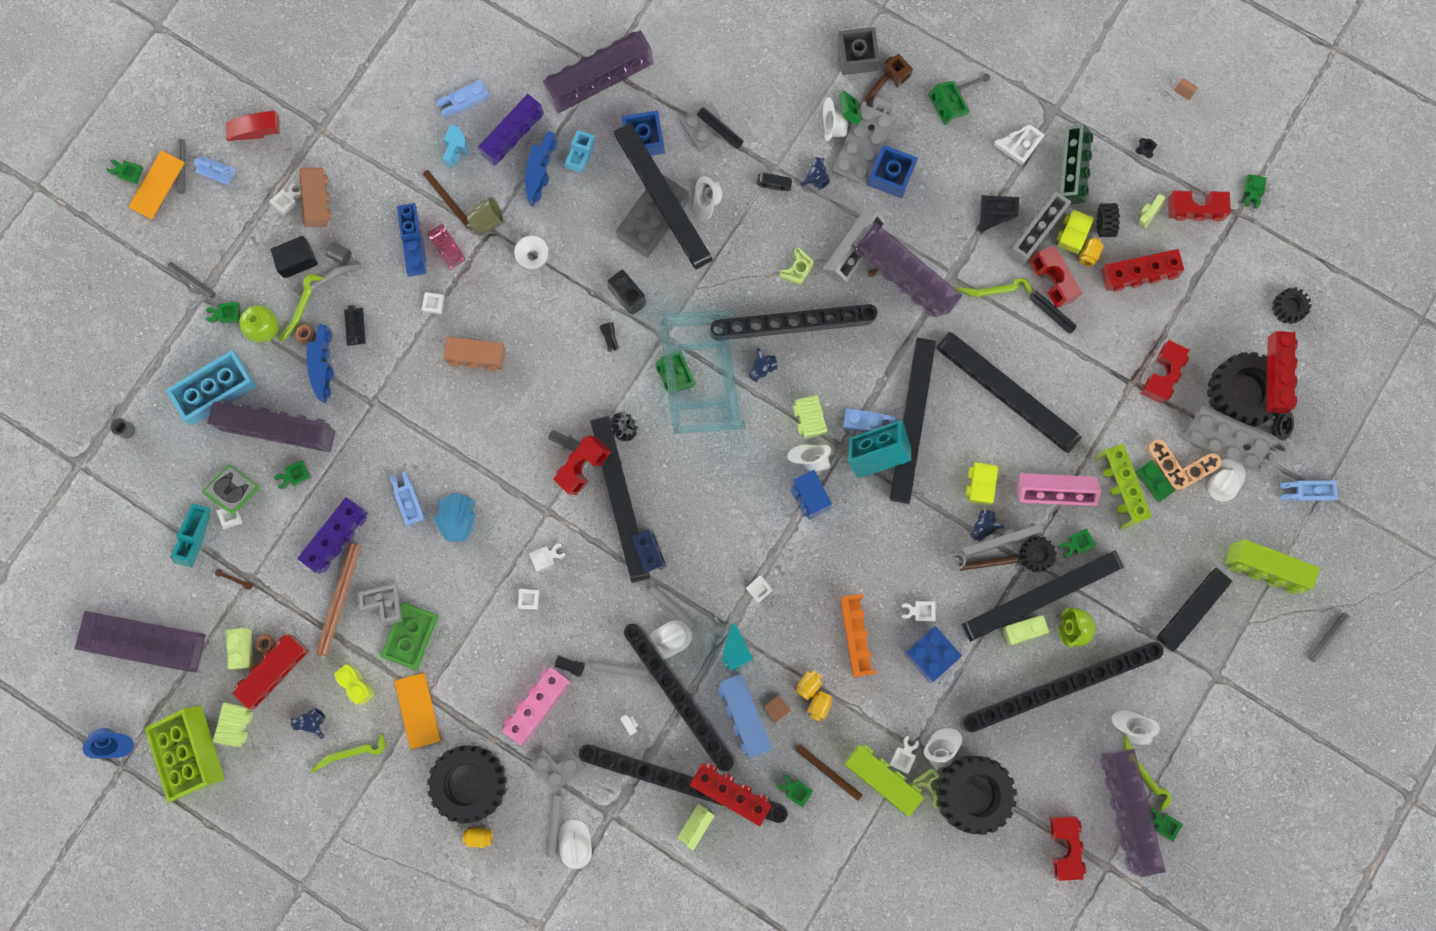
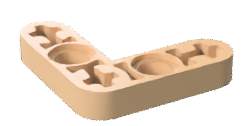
(1183, 473)

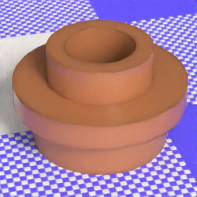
(302, 329)
(260, 643)

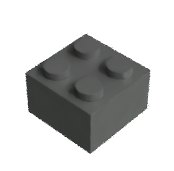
(858, 51)

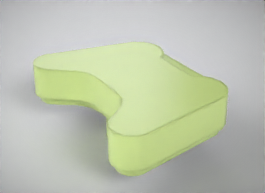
(1149, 211)
(800, 268)
(929, 781)

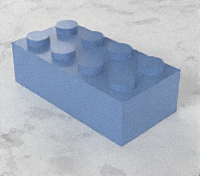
(745, 715)

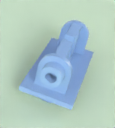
(214, 170)

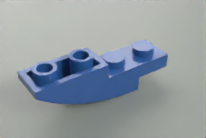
(536, 174)
(412, 239)
(319, 370)

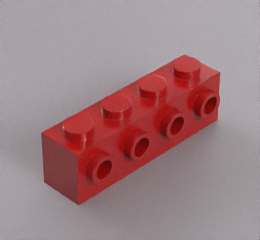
(1142, 270)
(1281, 372)
(270, 672)
(731, 795)

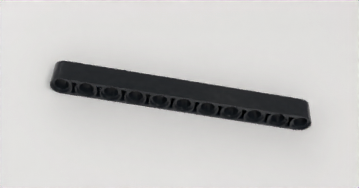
(1070, 684)
(654, 775)

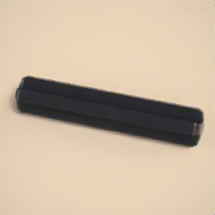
(720, 127)
(1052, 312)

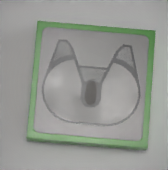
(230, 490)

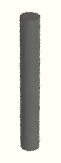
(181, 176)
(190, 279)
(1329, 637)

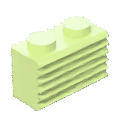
(810, 417)
(1025, 630)
(239, 649)
(232, 725)

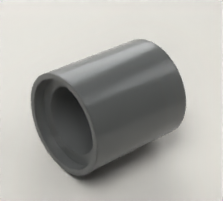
(338, 253)
(118, 423)

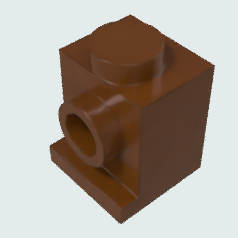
(897, 63)

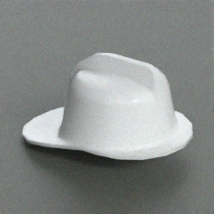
(834, 122)
(706, 197)
(811, 456)
(1226, 480)
(671, 638)
(1137, 727)
(943, 747)
(575, 844)

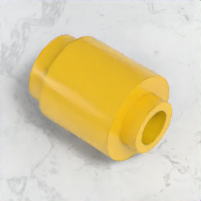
(1091, 252)
(809, 684)
(819, 706)
(477, 837)

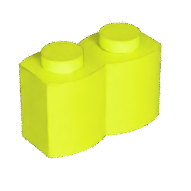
(1074, 232)
(982, 483)
(356, 689)

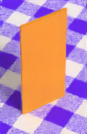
(156, 184)
(417, 711)

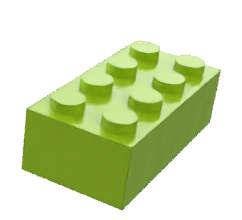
(1272, 567)
(884, 781)

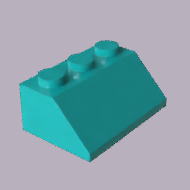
(879, 449)
(735, 650)

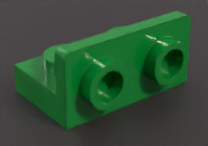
(948, 101)
(683, 376)

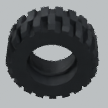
(1222, 388)
(440, 784)
(1001, 801)

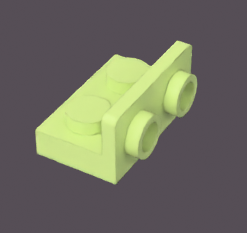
(696, 826)

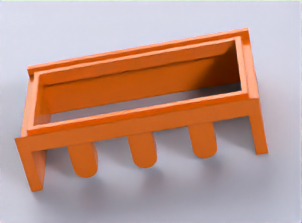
(856, 636)

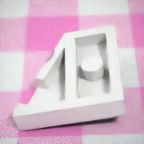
(1020, 143)

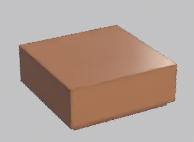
(1186, 88)
(777, 708)

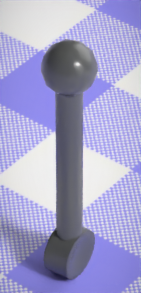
(985, 77)

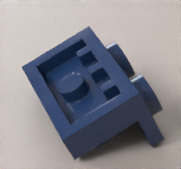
(649, 551)

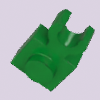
(127, 171)
(1254, 188)
(226, 313)
(295, 474)
(1079, 542)
(797, 792)
(1166, 825)

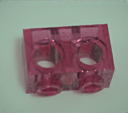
(446, 246)

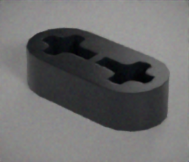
(774, 182)

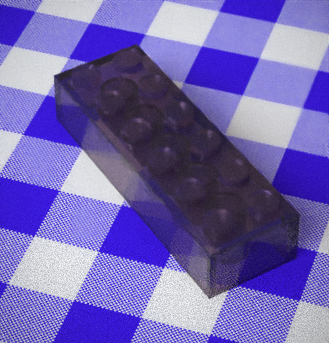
(598, 71)
(905, 270)
(271, 426)
(140, 641)
(1132, 812)

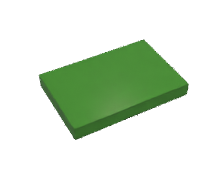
(410, 637)

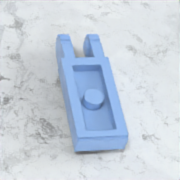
(463, 98)
(865, 420)
(1311, 490)
(407, 500)

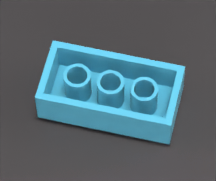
(220, 380)

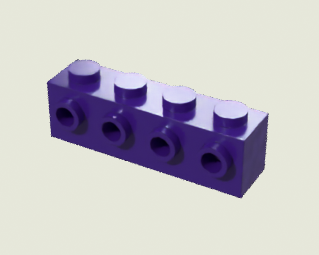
(511, 129)
(332, 536)

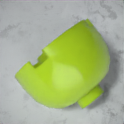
(259, 324)
(1076, 627)

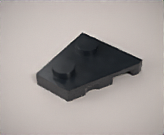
(997, 210)

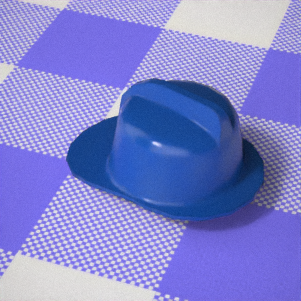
(107, 744)

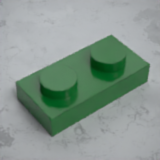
(850, 107)
(1155, 481)

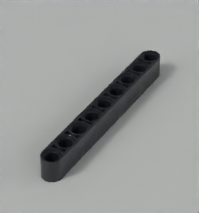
(663, 196)
(800, 316)
(1009, 392)
(914, 417)
(620, 499)
(1042, 595)
(688, 701)

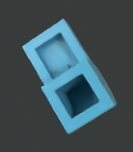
(455, 144)
(580, 151)

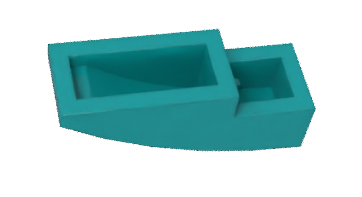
(191, 535)

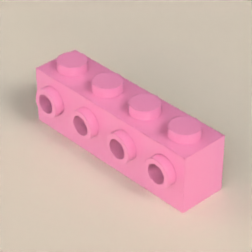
(1058, 489)
(536, 706)

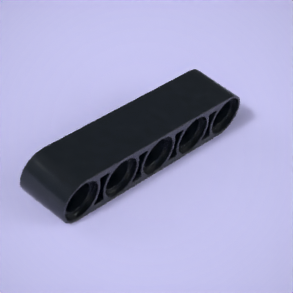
(1194, 609)

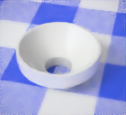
(529, 244)

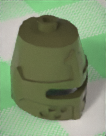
(485, 216)

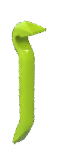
(998, 289)
(301, 306)
(351, 752)
(1150, 782)

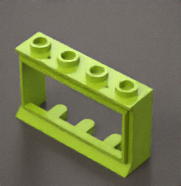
(1127, 485)

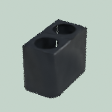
(293, 257)
(635, 305)

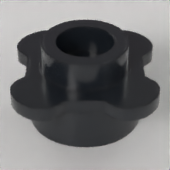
(1146, 143)

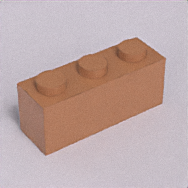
(314, 197)
(474, 353)

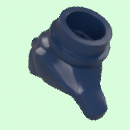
(817, 174)
(762, 366)
(985, 525)
(309, 722)

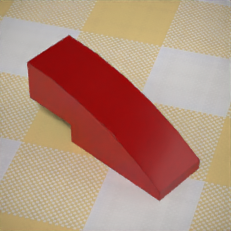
(253, 126)

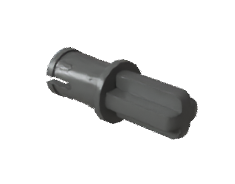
(563, 440)

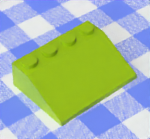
(184, 753)

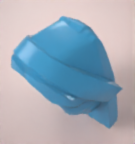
(455, 517)

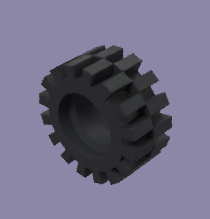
(1108, 220)
(1299, 298)
(1026, 557)

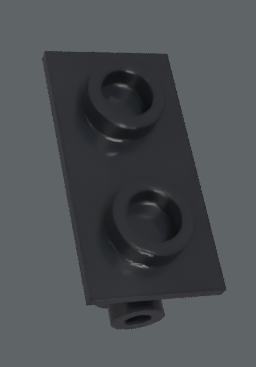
(354, 326)

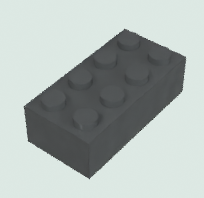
(645, 224)

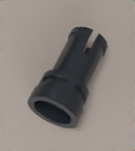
(608, 332)
(573, 667)

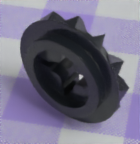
(1283, 425)
(617, 426)

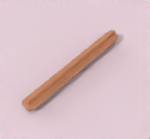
(338, 599)

